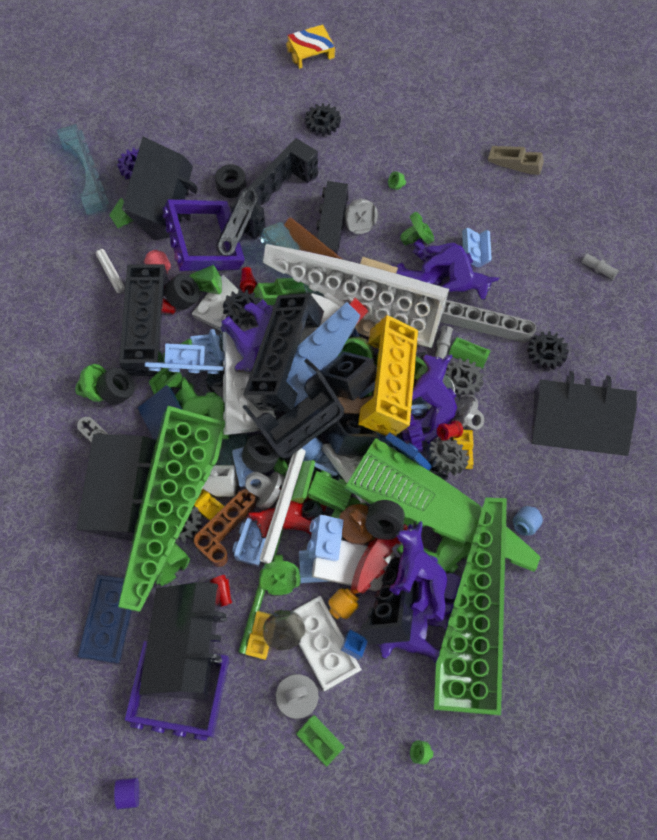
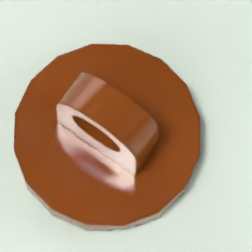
(354, 524)

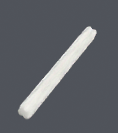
(282, 507)

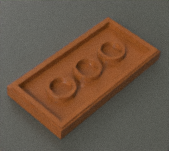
(307, 241)

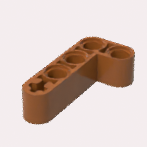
(229, 524)

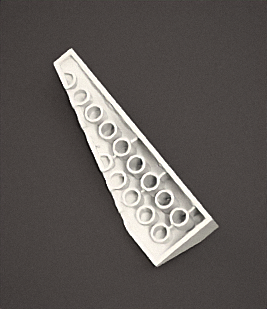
(378, 290)

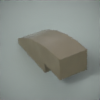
(517, 159)

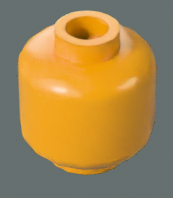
(343, 603)

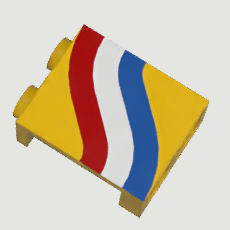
(310, 43)

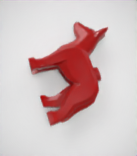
(292, 521)

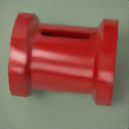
(450, 430)

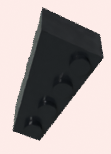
(332, 212)
(391, 614)

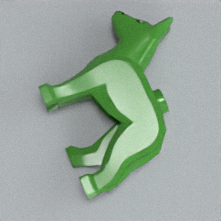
(208, 405)
(448, 553)

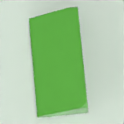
(468, 350)
(303, 481)
(320, 740)

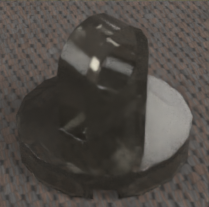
(283, 630)

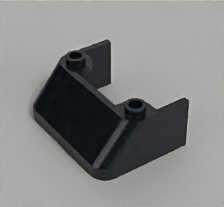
(305, 421)

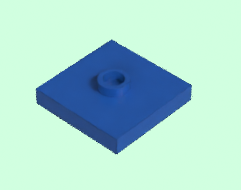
(408, 450)

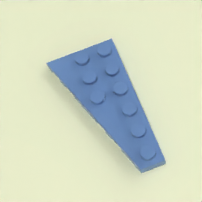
(322, 347)

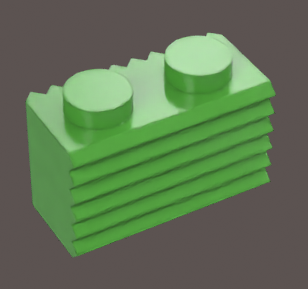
(329, 491)

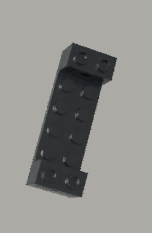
(295, 159)
(142, 318)
(268, 378)

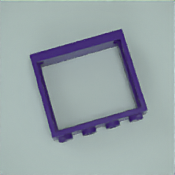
(197, 263)
(178, 729)

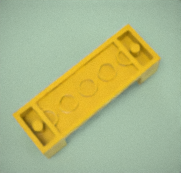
(394, 380)

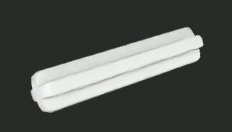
(110, 271)

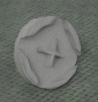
(360, 216)
(466, 410)
(267, 490)
(297, 696)

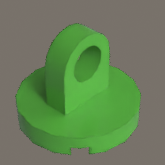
(417, 231)
(87, 384)
(279, 576)

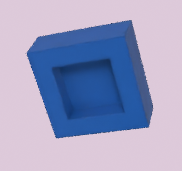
(354, 644)

